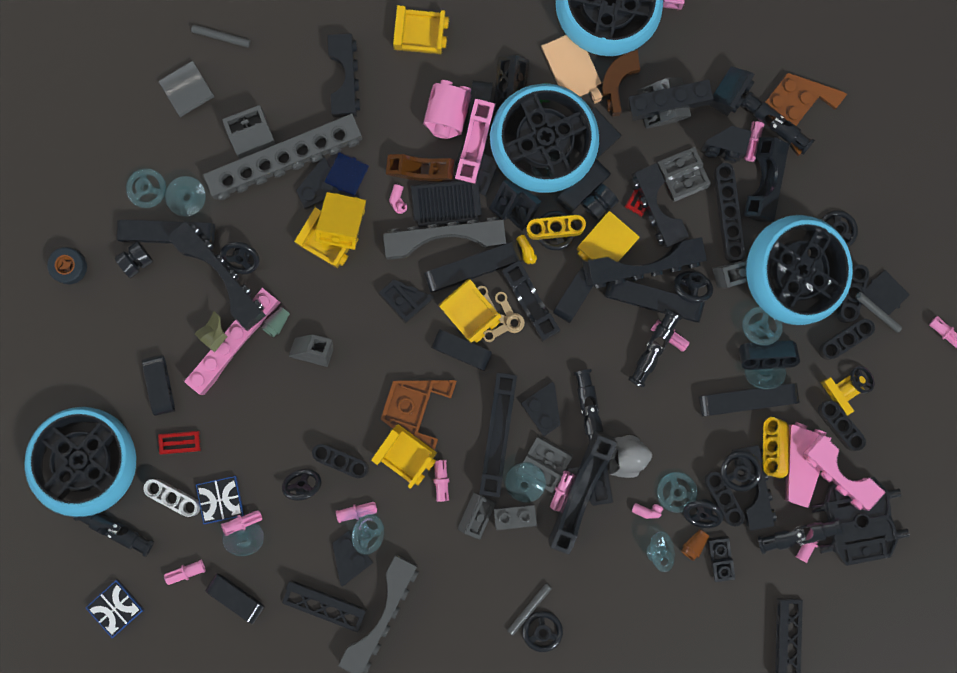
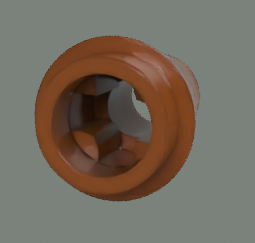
(695, 545)

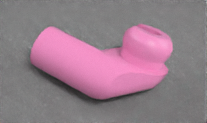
(396, 200)
(647, 513)

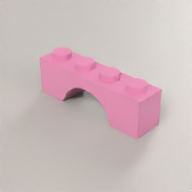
(475, 141)
(824, 456)

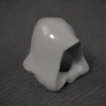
(632, 457)

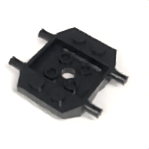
(878, 523)

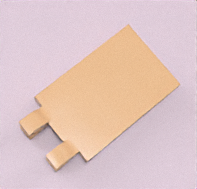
(572, 67)

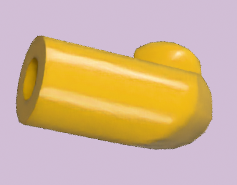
(527, 250)

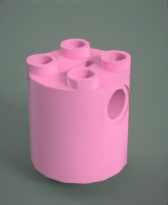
(447, 109)

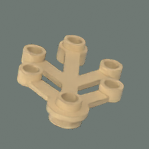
(505, 320)

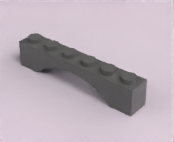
(402, 244)
(398, 577)

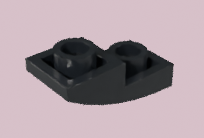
(721, 559)

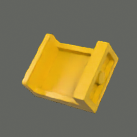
(420, 31)
(340, 220)
(306, 239)
(607, 239)
(470, 311)
(405, 455)

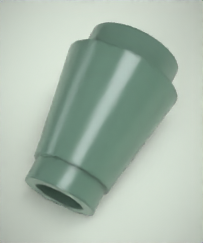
(275, 323)

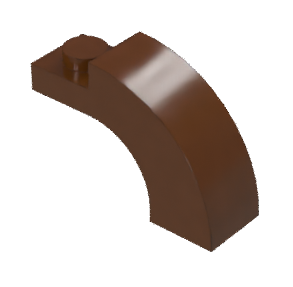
(621, 68)
(420, 168)

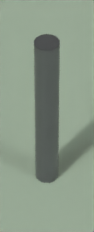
(220, 36)
(878, 312)
(529, 609)

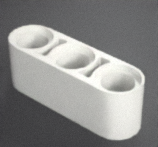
(163, 493)

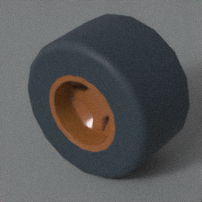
(60, 263)

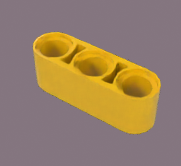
(564, 221)
(770, 440)

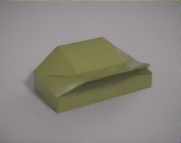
(212, 333)

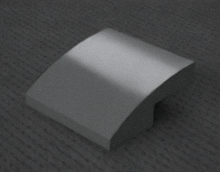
(186, 89)
(684, 174)
(550, 459)

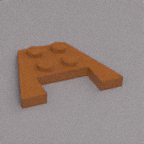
(796, 96)
(408, 404)

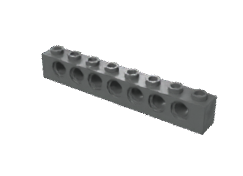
(216, 178)

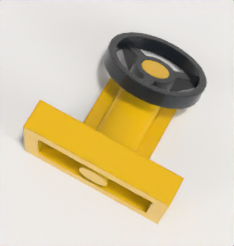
(849, 387)

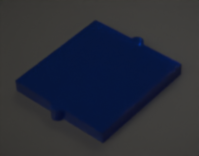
(346, 174)

